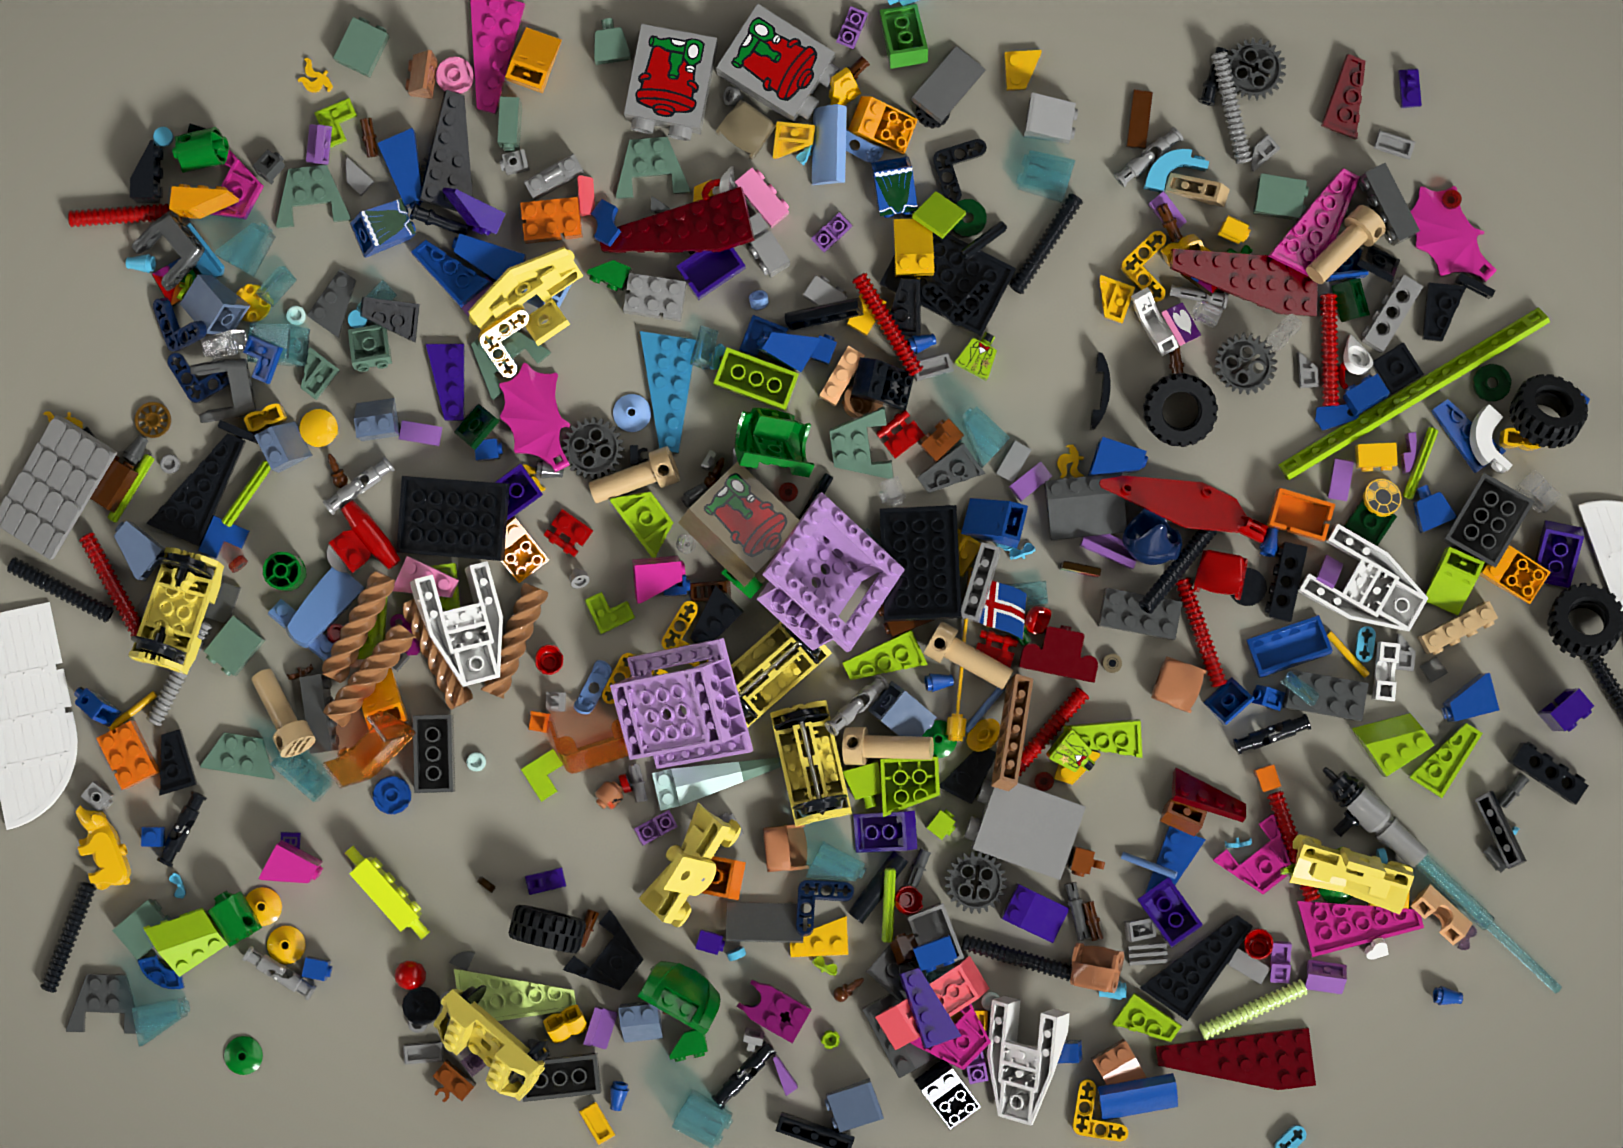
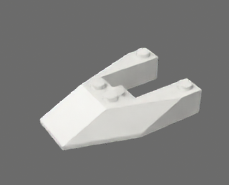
(1377, 589)
(465, 635)
(1021, 1071)

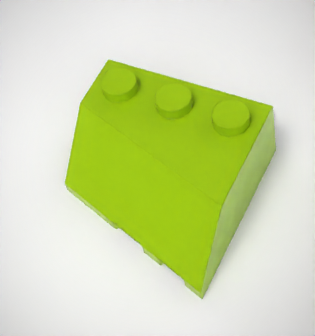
(1393, 742)
(907, 783)
(186, 940)

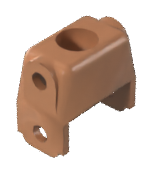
(1178, 684)
(785, 848)
(1096, 967)

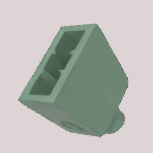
(610, 44)

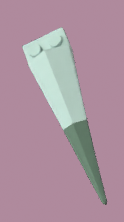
(687, 784)

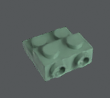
(369, 347)

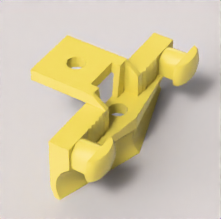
(540, 276)
(1351, 873)

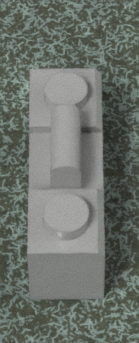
(554, 177)

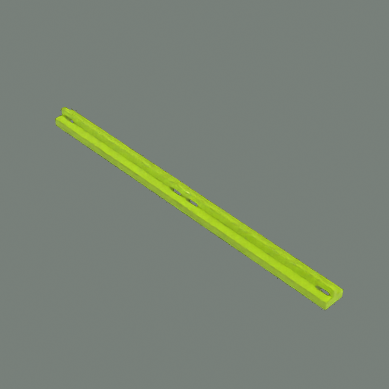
(1433, 381)

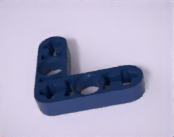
(175, 336)
(201, 385)
(811, 897)

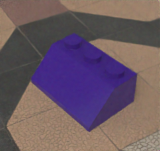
(522, 490)

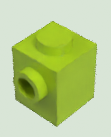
(942, 824)

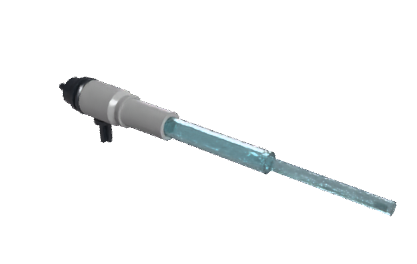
(1376, 817)

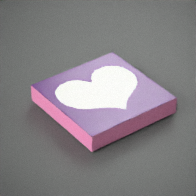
(1181, 324)

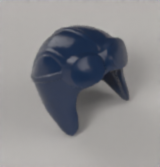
(1151, 539)

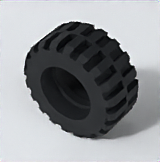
(1206, 409)
(1539, 426)
(1595, 600)
(547, 928)

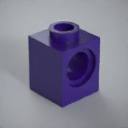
(710, 942)

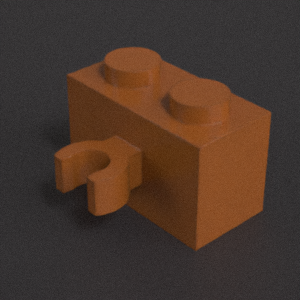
(941, 440)
(1183, 817)
(1082, 861)
(453, 1081)

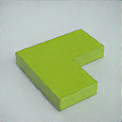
(333, 116)
(607, 618)
(538, 772)

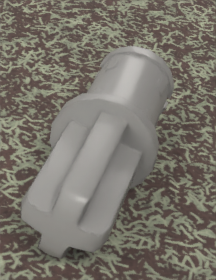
(637, 783)

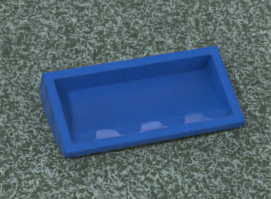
(1289, 646)
(1138, 1096)

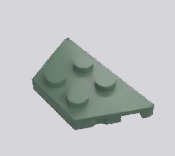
(240, 755)

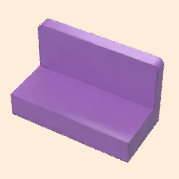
(319, 144)
(1326, 976)
(600, 1027)

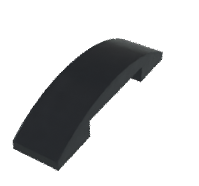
(1101, 368)

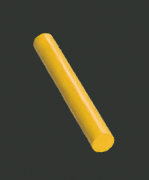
(1347, 654)
(133, 710)

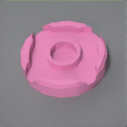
(455, 75)

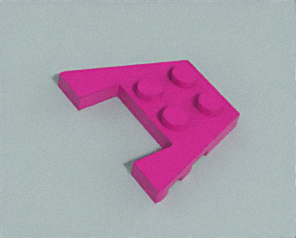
(243, 185)
(1262, 867)
(962, 1049)

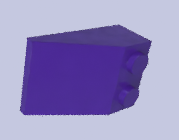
(475, 213)
(1559, 551)
(885, 833)
(1170, 912)
(1035, 913)

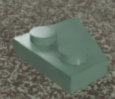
(317, 374)

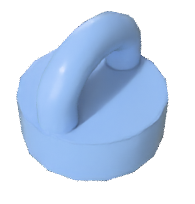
(758, 299)

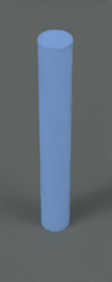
(983, 709)
(1149, 865)

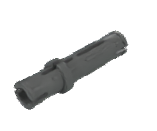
(1076, 910)

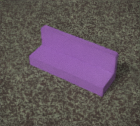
(1110, 548)

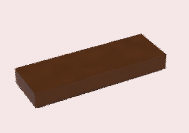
(1139, 119)

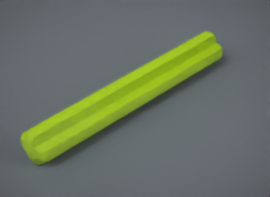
(1420, 463)
(142, 470)
(246, 494)
(888, 905)

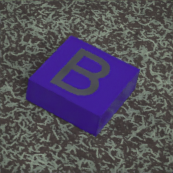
(292, 838)

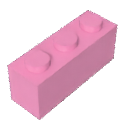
(762, 197)

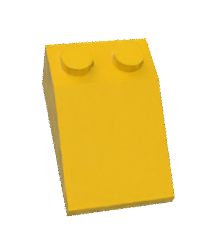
(913, 249)

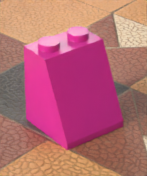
(656, 575)
(291, 865)

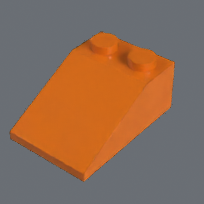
(727, 878)

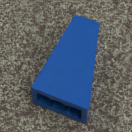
(403, 163)
(486, 257)

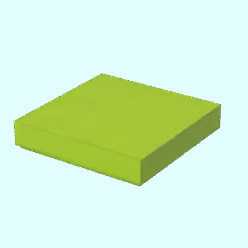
(939, 214)

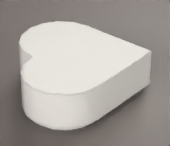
(1377, 949)

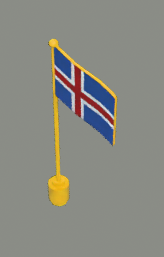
(1003, 611)

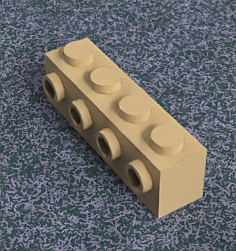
(1454, 629)

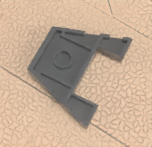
(106, 995)

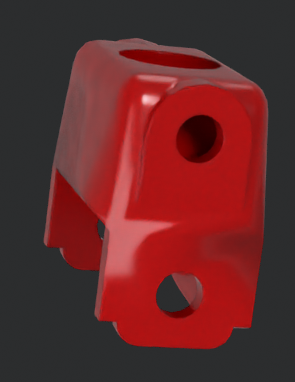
(1221, 573)

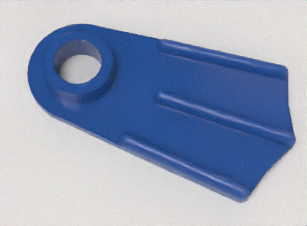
(1333, 416)

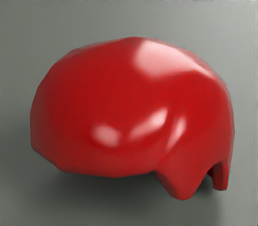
(1037, 619)
(549, 659)
(908, 900)
(1258, 944)
(410, 975)

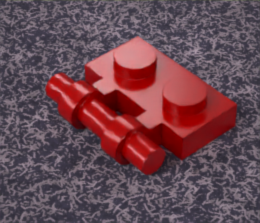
(904, 438)
(572, 528)
(1001, 655)

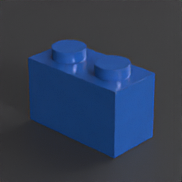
(1366, 394)
(935, 953)

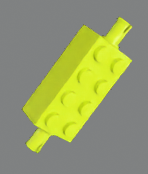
(386, 893)

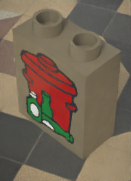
(740, 524)

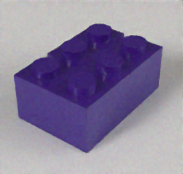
(710, 270)
(1571, 707)

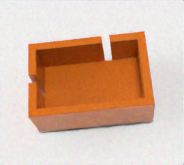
(549, 218)
(1300, 514)
(128, 754)

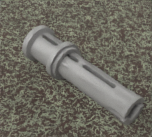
(1195, 294)

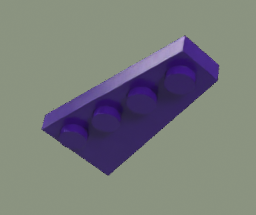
(449, 376)
(929, 1014)

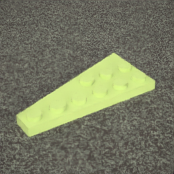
(515, 998)

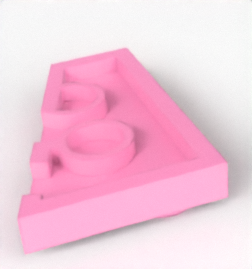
(415, 569)

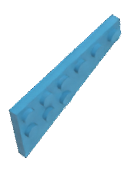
(669, 381)

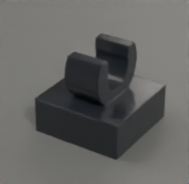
(635, 454)

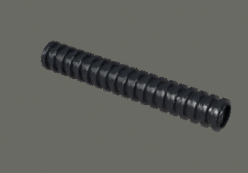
(1046, 243)
(1176, 570)
(60, 589)
(1608, 683)
(68, 937)
(1017, 957)

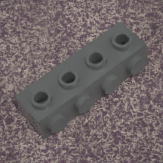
(315, 697)

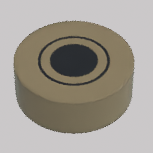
(1112, 663)

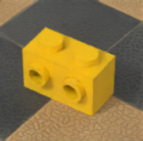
(1376, 456)

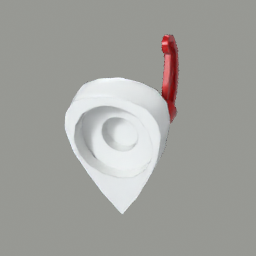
(721, 185)
(1356, 360)

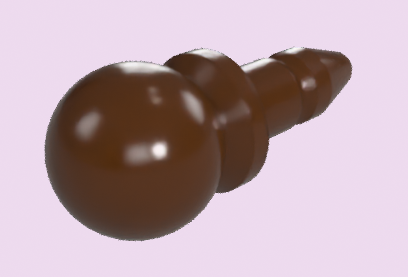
(714, 475)
(339, 477)
(841, 993)

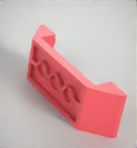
(954, 990)

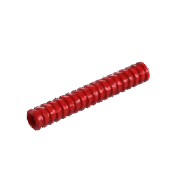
(117, 215)
(887, 324)
(1329, 349)
(110, 580)
(1201, 632)
(1052, 727)
(1288, 831)

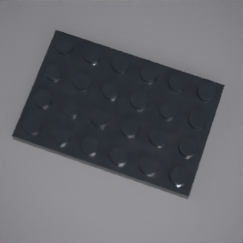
(957, 278)
(453, 518)
(927, 548)

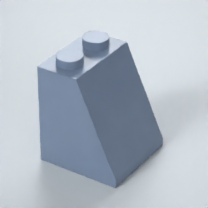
(214, 304)
(376, 420)
(283, 446)
(138, 549)
(902, 712)
(640, 1022)
(854, 1105)

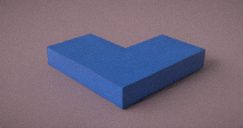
(757, 327)
(267, 355)
(220, 533)

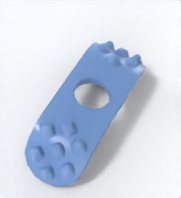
(868, 151)
(587, 701)

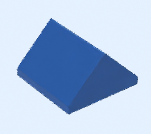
(1349, 269)
(1228, 701)

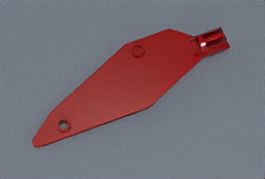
(1187, 504)

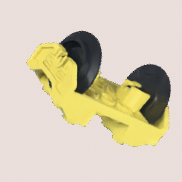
(176, 610)

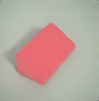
(586, 195)

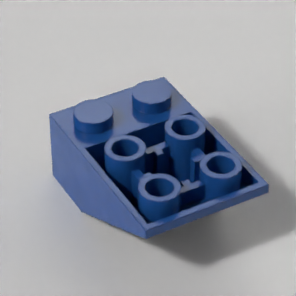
(995, 521)

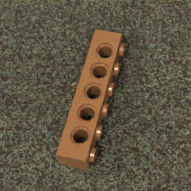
(1012, 732)

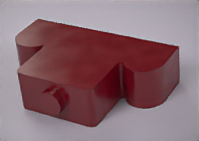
(1060, 655)

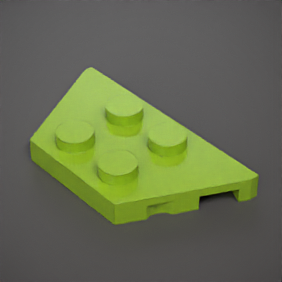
(645, 519)

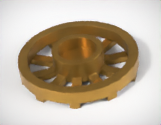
(152, 419)

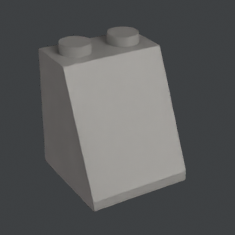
(1050, 119)

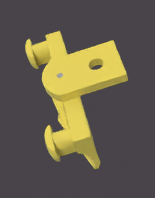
(690, 867)

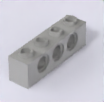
(1411, 291)
(980, 582)

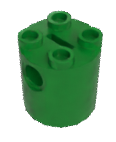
(200, 149)
(276, 576)
(234, 917)

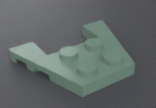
(650, 158)
(310, 187)
(514, 345)
(852, 446)

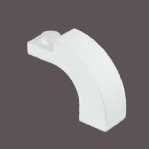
(1153, 322)
(1481, 439)

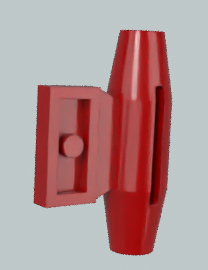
(364, 539)

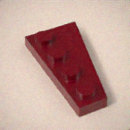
(1344, 106)
(1198, 794)

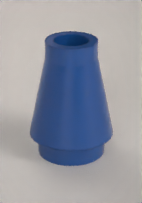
(921, 342)
(1270, 543)
(935, 682)
(1446, 996)
(618, 1093)

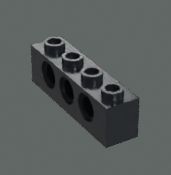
(1297, 554)
(1521, 760)

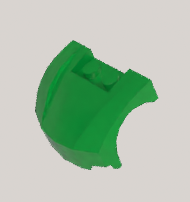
(772, 439)
(682, 994)

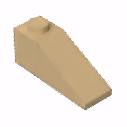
(1198, 189)

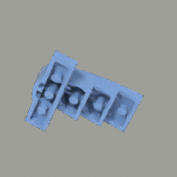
(318, 611)

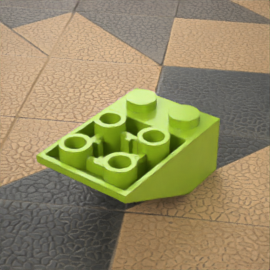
(1453, 580)

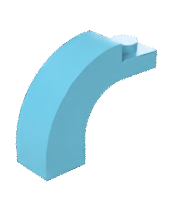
(1165, 164)

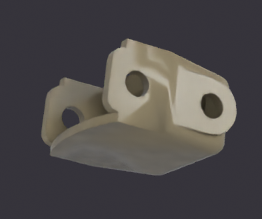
(746, 128)

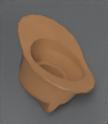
(857, 407)

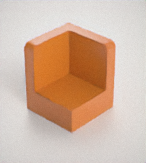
(539, 721)
(1267, 777)

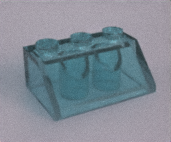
(304, 775)

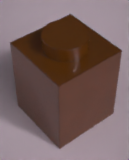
(903, 948)

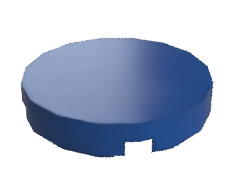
(392, 795)

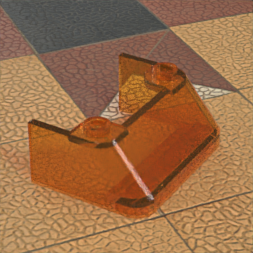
(371, 751)
(590, 755)

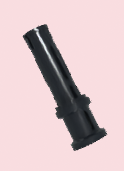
(1211, 85)
(429, 217)

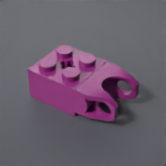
(770, 1007)

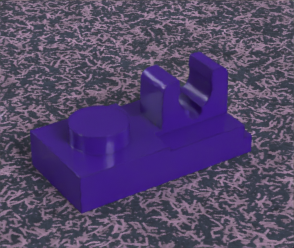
(1410, 88)
(545, 881)

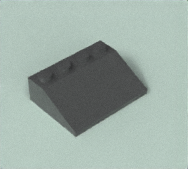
(1083, 508)
(1489, 520)
(905, 1058)

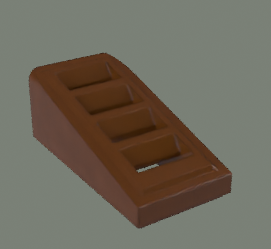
(693, 589)

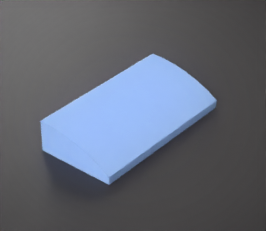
(829, 145)

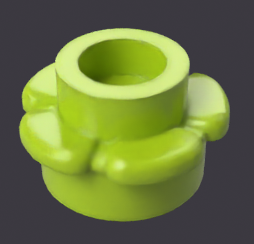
(830, 1044)

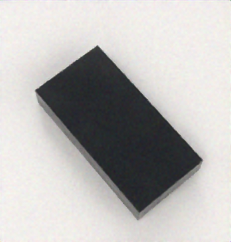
(1475, 286)

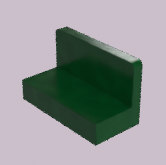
(1350, 300)

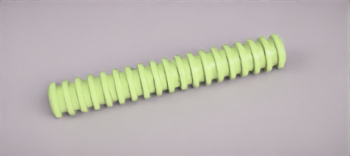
(1253, 1009)

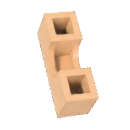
(841, 376)
(1453, 922)

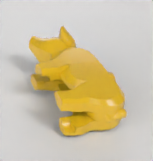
(106, 849)

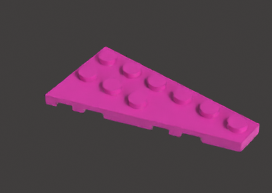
(494, 36)
(1318, 224)
(1343, 926)

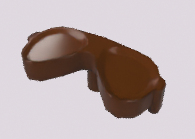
(301, 673)

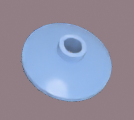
(635, 422)

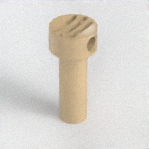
(1362, 228)
(637, 476)
(966, 656)
(292, 735)
(883, 746)

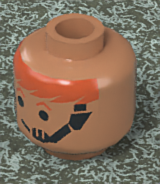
(609, 795)

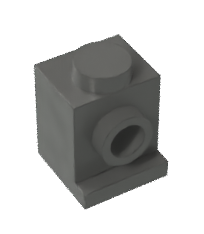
(269, 165)

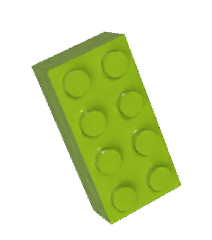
(756, 379)

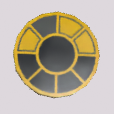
(1382, 497)

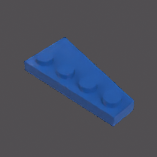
(452, 276)
(1458, 429)
(1176, 854)

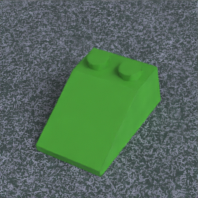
(904, 36)

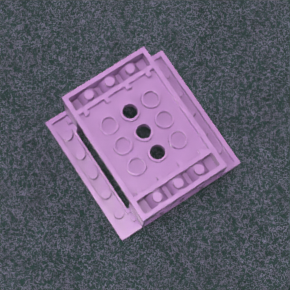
(849, 555)
(713, 716)

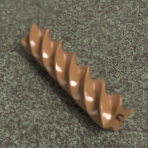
(518, 630)
(355, 632)
(372, 671)
(446, 680)

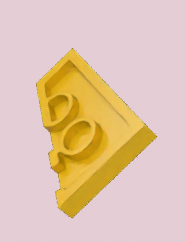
(824, 940)

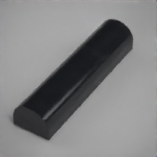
(824, 313)
(1500, 830)
(875, 889)
(813, 1132)

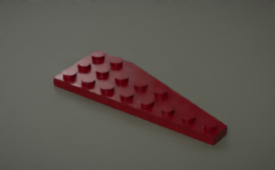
(697, 227)
(1251, 279)
(1261, 1059)

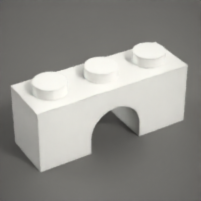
(1384, 675)

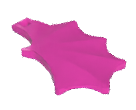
(1448, 236)
(534, 415)

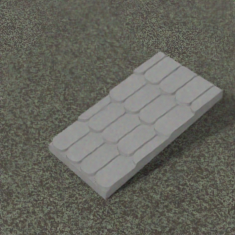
(54, 486)

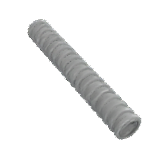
(1231, 107)
(173, 684)

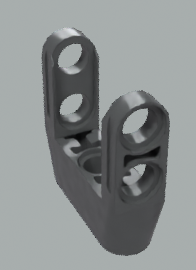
(180, 238)
(240, 387)

